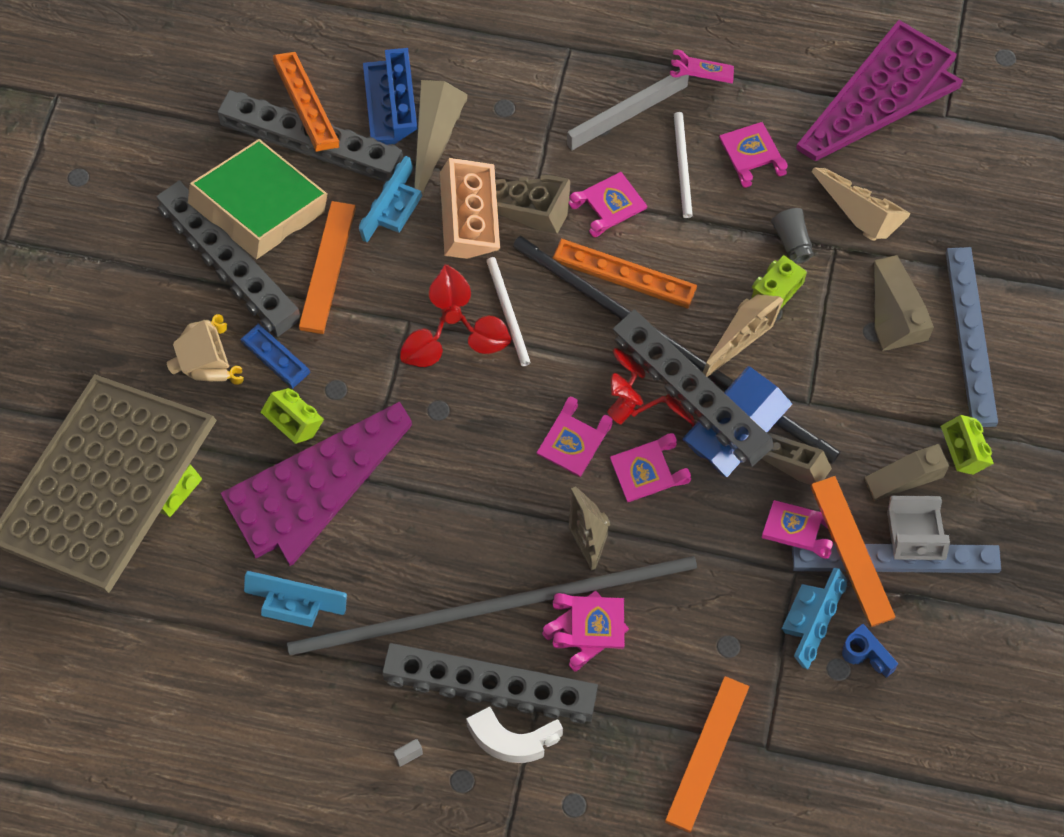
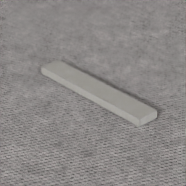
(625, 110)

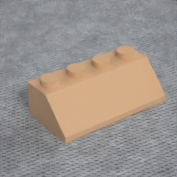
(469, 208)

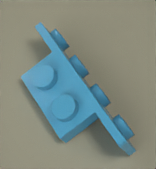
(394, 203)
(293, 600)
(812, 614)

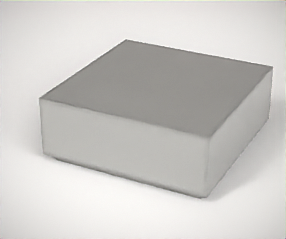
(408, 752)

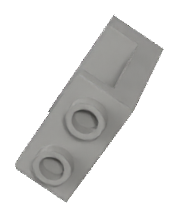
(917, 528)

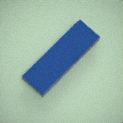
(275, 356)

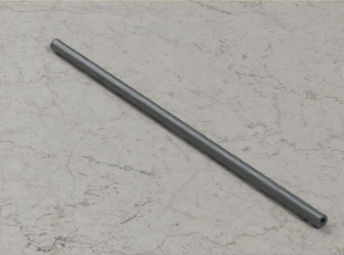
(491, 605)

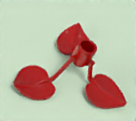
(450, 292)
(629, 398)

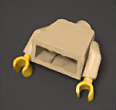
(202, 353)

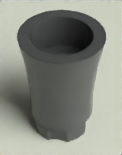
(793, 234)

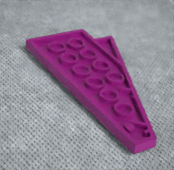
(892, 82)
(303, 493)

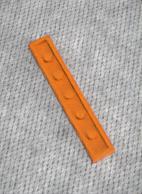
(306, 101)
(327, 267)
(625, 273)
(852, 551)
(707, 754)

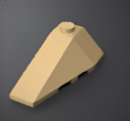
(872, 215)
(750, 323)

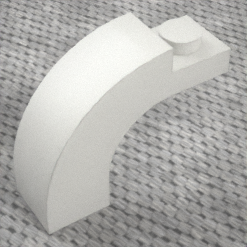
(511, 746)

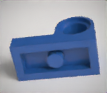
(871, 648)

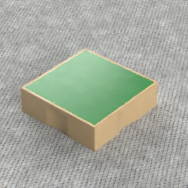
(257, 198)

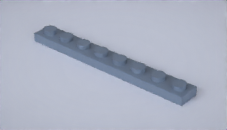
(971, 336)
(959, 560)

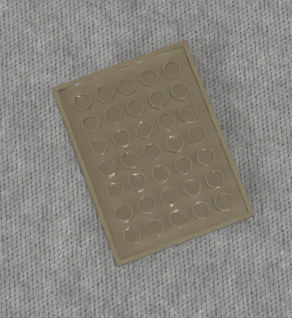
(102, 482)

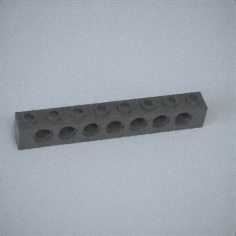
(275, 131)
(275, 320)
(637, 327)
(505, 677)

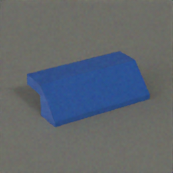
(390, 97)
(758, 399)

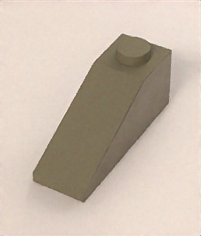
(798, 460)
(909, 472)

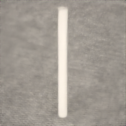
(683, 165)
(508, 312)

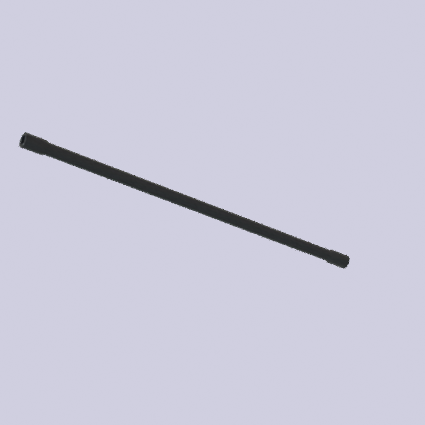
(534, 253)

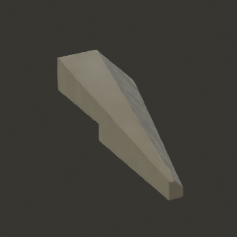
(438, 113)

